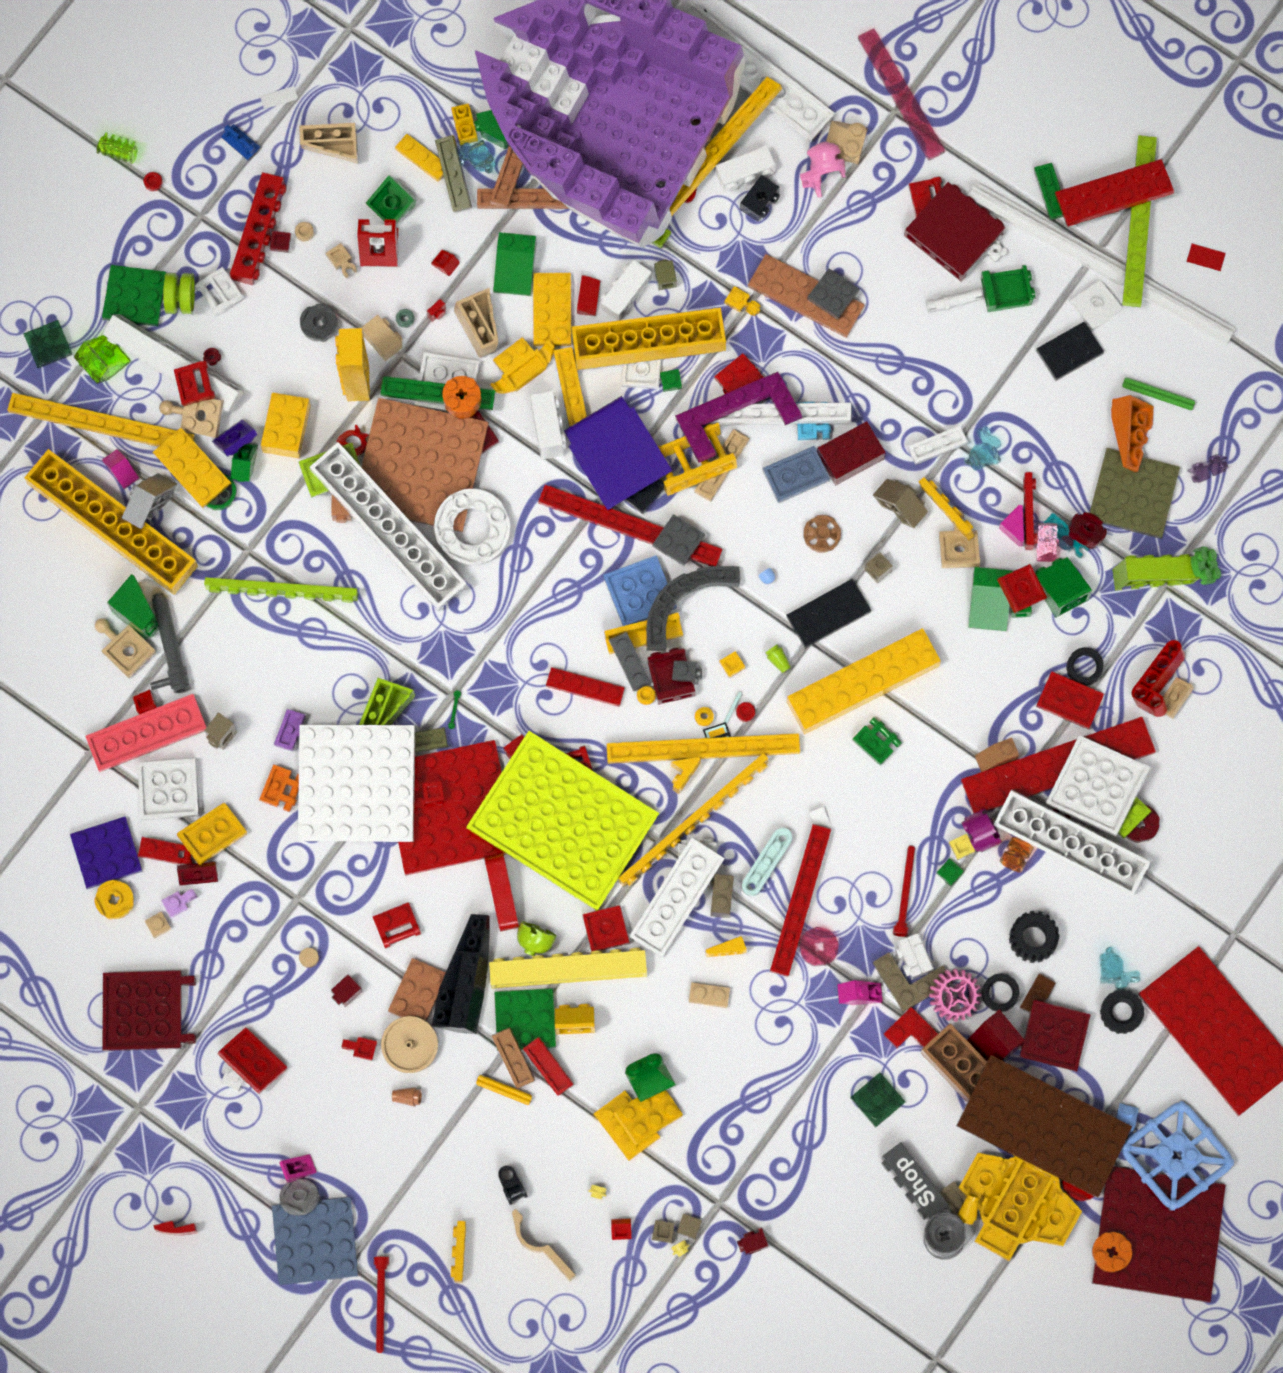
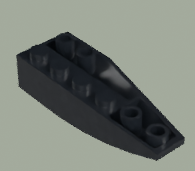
(464, 982)

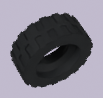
(1107, 1011)

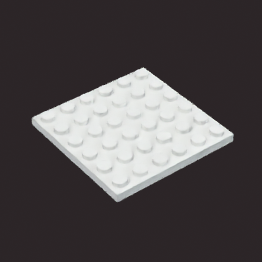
(356, 783)

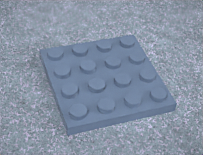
(315, 1244)

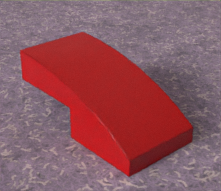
(170, 1229)

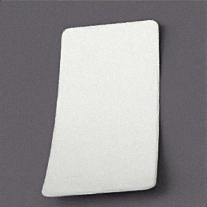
(820, 818)

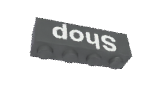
(914, 1181)

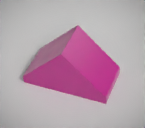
(120, 468)
(1013, 526)
(297, 1168)

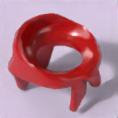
(362, 436)

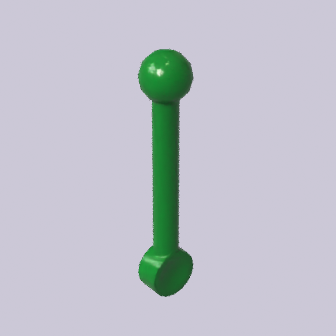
(457, 694)

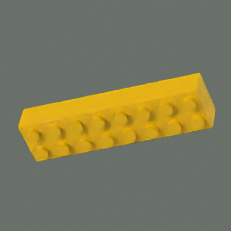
(648, 338)
(863, 681)

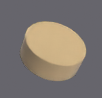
(304, 231)
(308, 957)

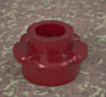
(211, 352)

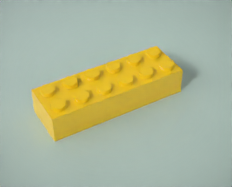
(353, 364)

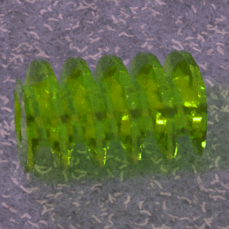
(117, 148)

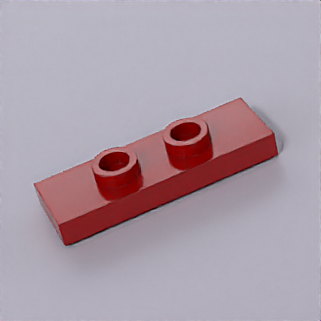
(548, 1066)

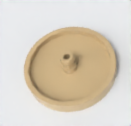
(409, 1044)

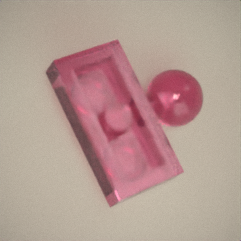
(1048, 542)

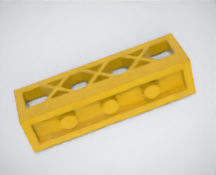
(637, 632)

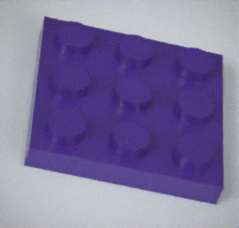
(106, 852)

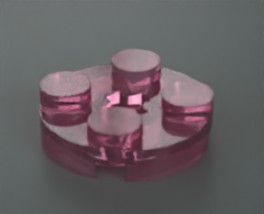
(819, 958)

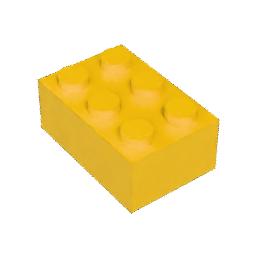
(285, 425)

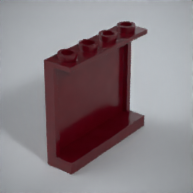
(954, 230)

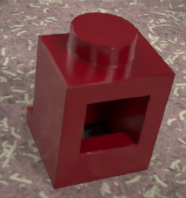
(753, 1242)

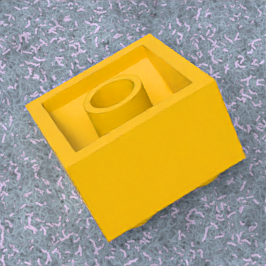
(574, 1020)

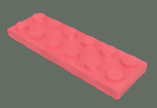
(146, 732)

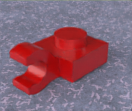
(362, 1048)

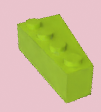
(1153, 571)

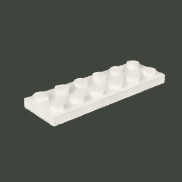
(676, 897)

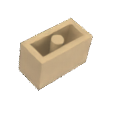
(382, 337)

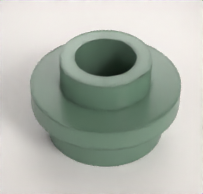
(402, 313)

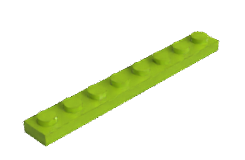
(273, 589)

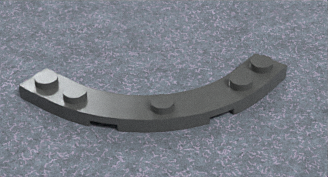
(676, 590)

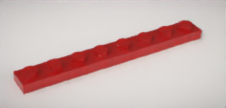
(800, 900)

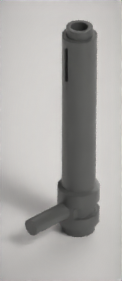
(176, 670)

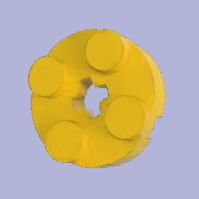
(103, 896)

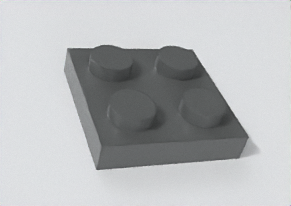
(833, 294)
(678, 540)

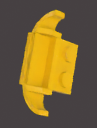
(521, 365)

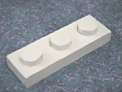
(937, 445)

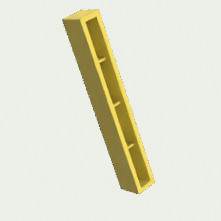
(568, 969)

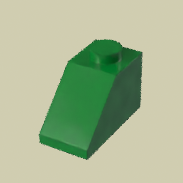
(490, 129)
(244, 462)

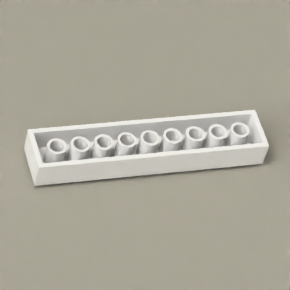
(387, 526)

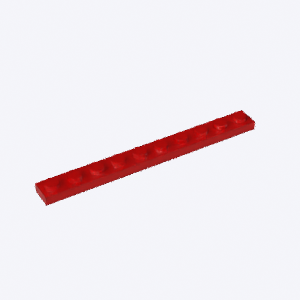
(617, 521)

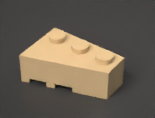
(331, 140)
(477, 320)

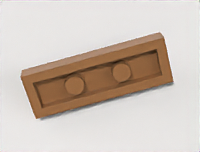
(513, 1057)

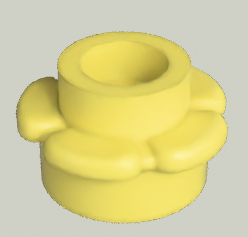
(597, 1192)
(680, 1248)

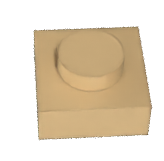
(157, 925)

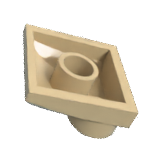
(849, 139)

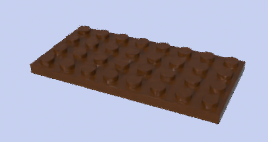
(1044, 1126)

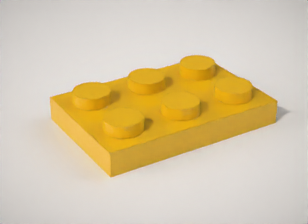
(211, 833)
(647, 1117)
(615, 1130)

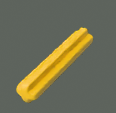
(504, 1089)

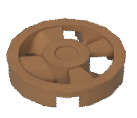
(821, 533)

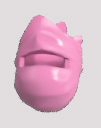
(823, 160)

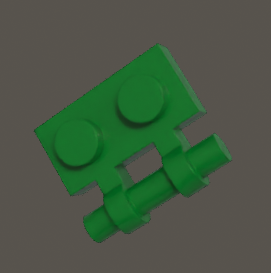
(873, 745)

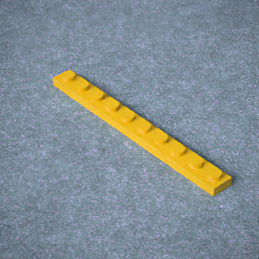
(729, 135)
(89, 420)
(703, 748)
(699, 815)

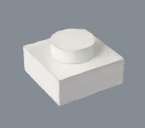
(232, 1079)

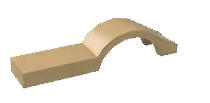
(547, 1250)

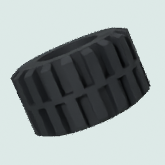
(1041, 922)

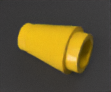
(969, 1209)

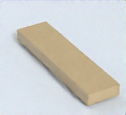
(734, 444)

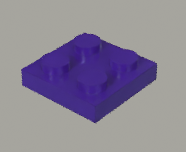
(234, 438)

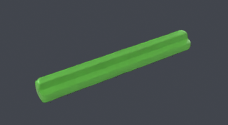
(1158, 393)

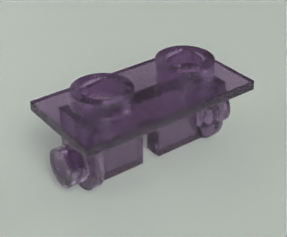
(1200, 469)

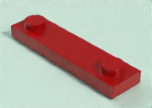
(1029, 485)

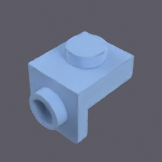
(1127, 1115)

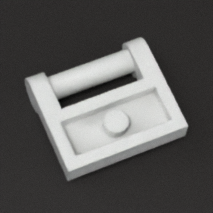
(225, 289)

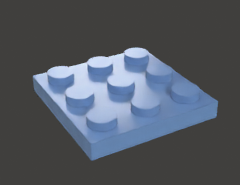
(635, 589)

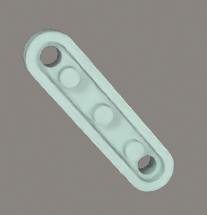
(766, 862)

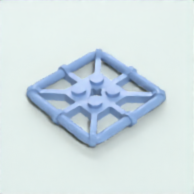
(1176, 1168)

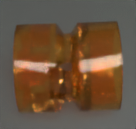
(1020, 849)

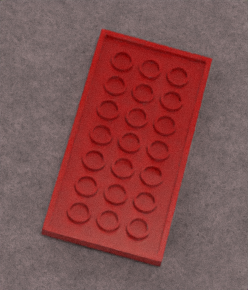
(1216, 1030)

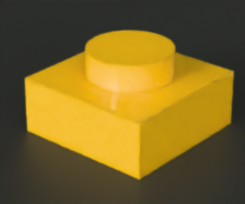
(732, 664)

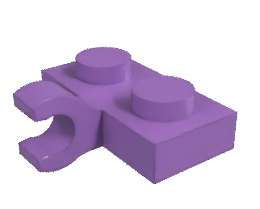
(289, 730)

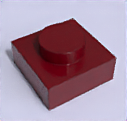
(280, 241)

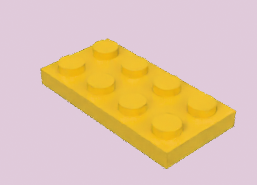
(552, 308)
(191, 467)

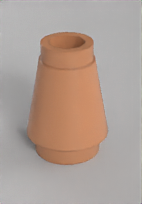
(407, 1096)

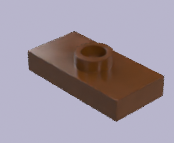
(1039, 991)

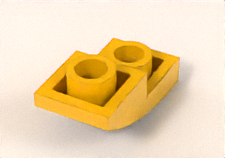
(464, 124)

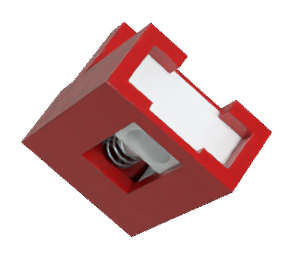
(378, 243)

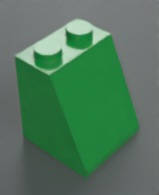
(1063, 586)
(133, 609)

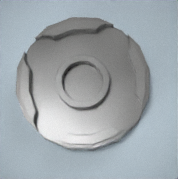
(299, 1197)

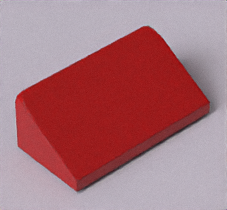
(588, 296)

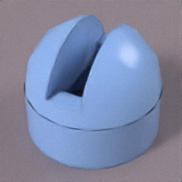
(767, 576)

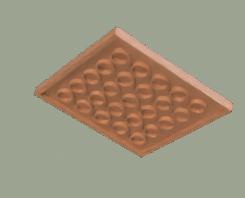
(423, 457)

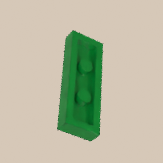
(1048, 186)

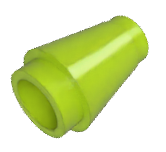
(778, 658)

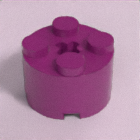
(982, 830)

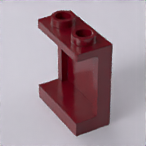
(661, 672)

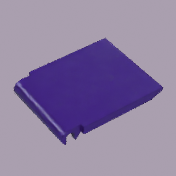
(616, 452)

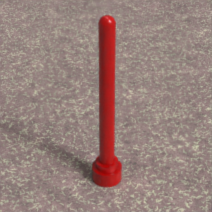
(901, 928)
(380, 1264)

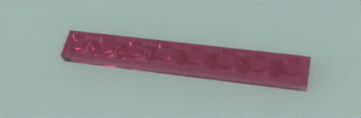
(901, 94)

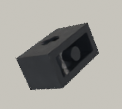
(761, 189)

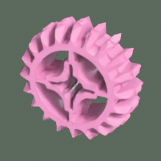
(950, 1001)

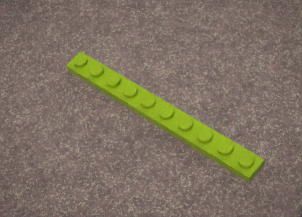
(1138, 232)

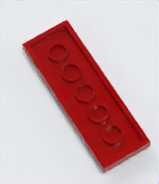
(1114, 192)

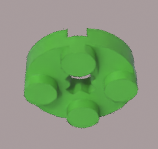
(1205, 565)

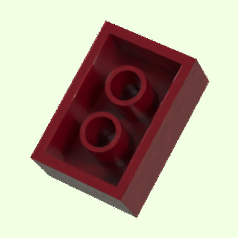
(851, 453)

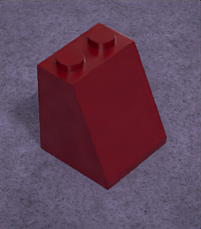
(996, 1038)

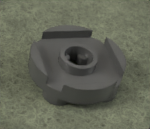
(317, 312)

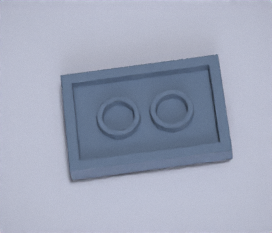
(796, 474)

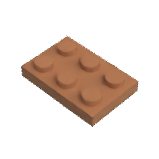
(417, 991)

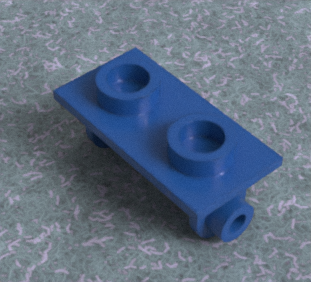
(240, 141)

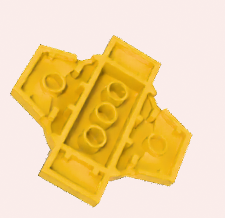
(1018, 1204)

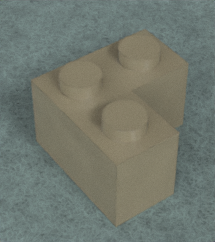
(901, 501)

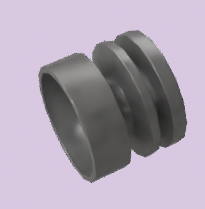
(944, 1224)

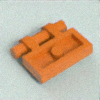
(276, 785)

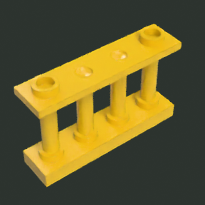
(702, 473)

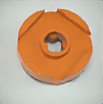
(1122, 1247)

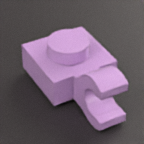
(176, 903)

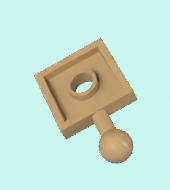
(190, 419)
(953, 559)
(127, 638)

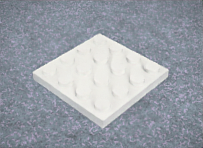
(1097, 785)

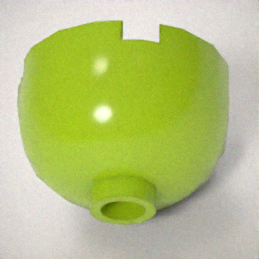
(534, 939)

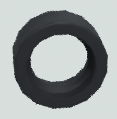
(1085, 652)
(1003, 978)

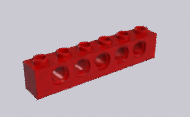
(267, 184)

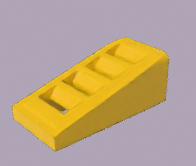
(731, 947)

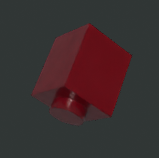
(345, 991)

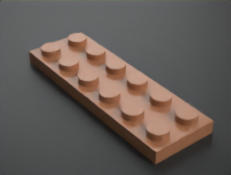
(791, 290)

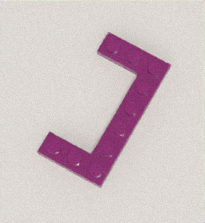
(769, 386)

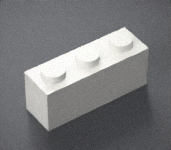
(745, 169)
(625, 289)

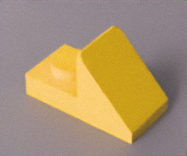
(686, 768)

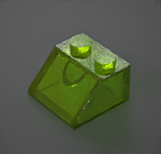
(101, 358)

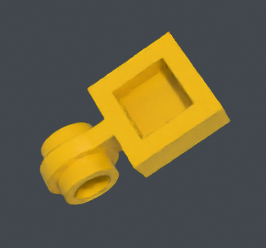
(739, 299)

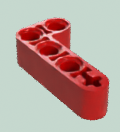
(1170, 655)
(501, 891)

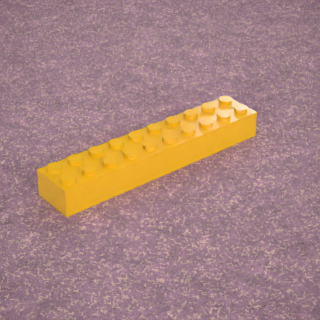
(103, 518)

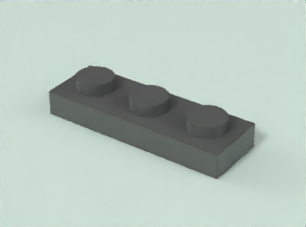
(629, 661)

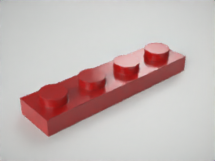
(585, 687)

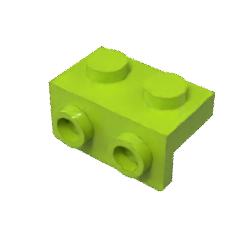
(1135, 815)

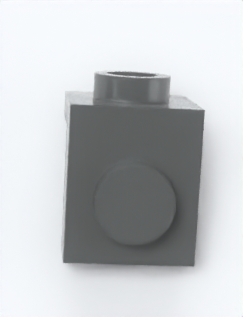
(687, 672)

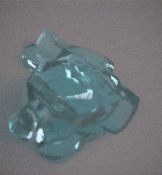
(478, 156)
(985, 453)
(1113, 970)

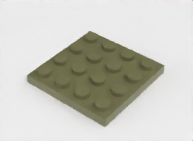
(1134, 499)

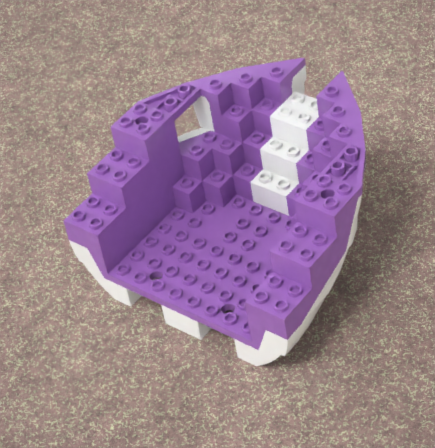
(610, 104)

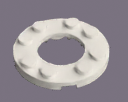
(498, 521)

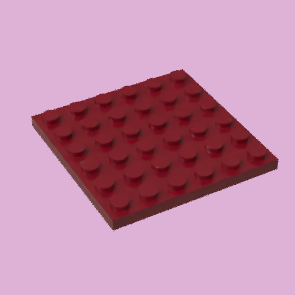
(1170, 1248)

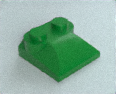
(391, 200)
(649, 1076)

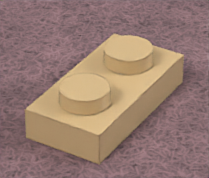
(1176, 696)
(709, 995)

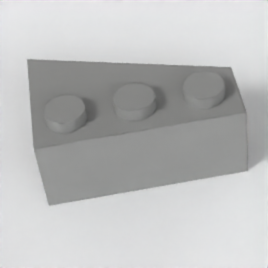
(148, 497)

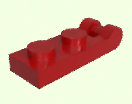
(163, 851)

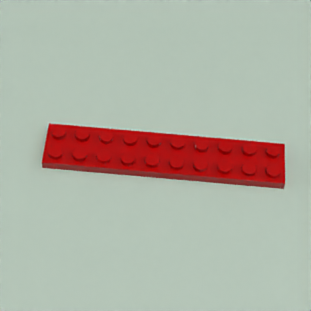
(1041, 770)

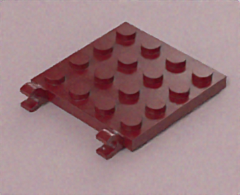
(144, 1011)

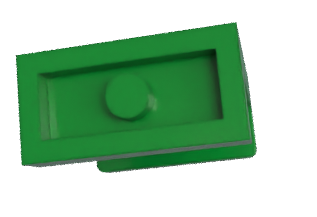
(1007, 289)

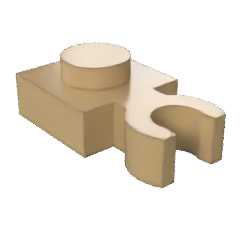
(340, 259)

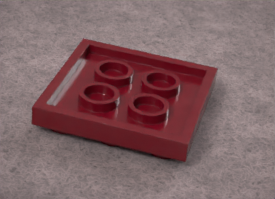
(1054, 1035)

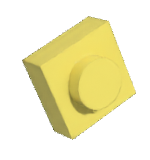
(961, 846)

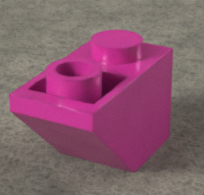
(859, 993)

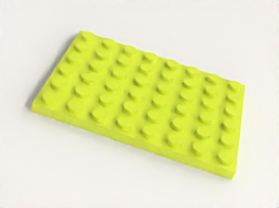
(562, 820)

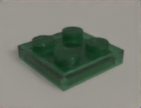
(47, 344)
(877, 1100)

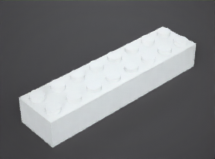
(1072, 842)

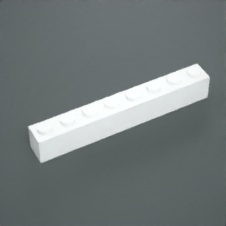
(166, 358)

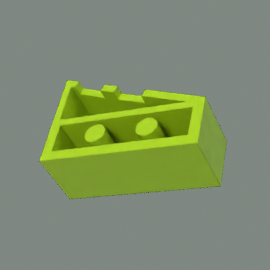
(386, 703)

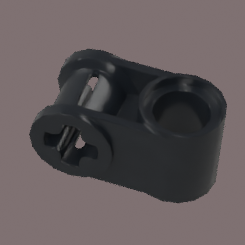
(512, 1186)

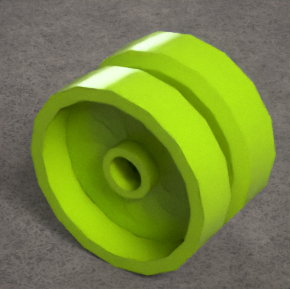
(179, 295)

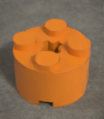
(454, 389)

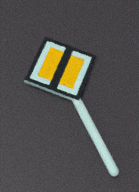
(721, 730)

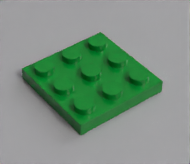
(134, 294)
(527, 1014)

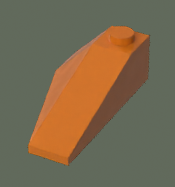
(1131, 423)

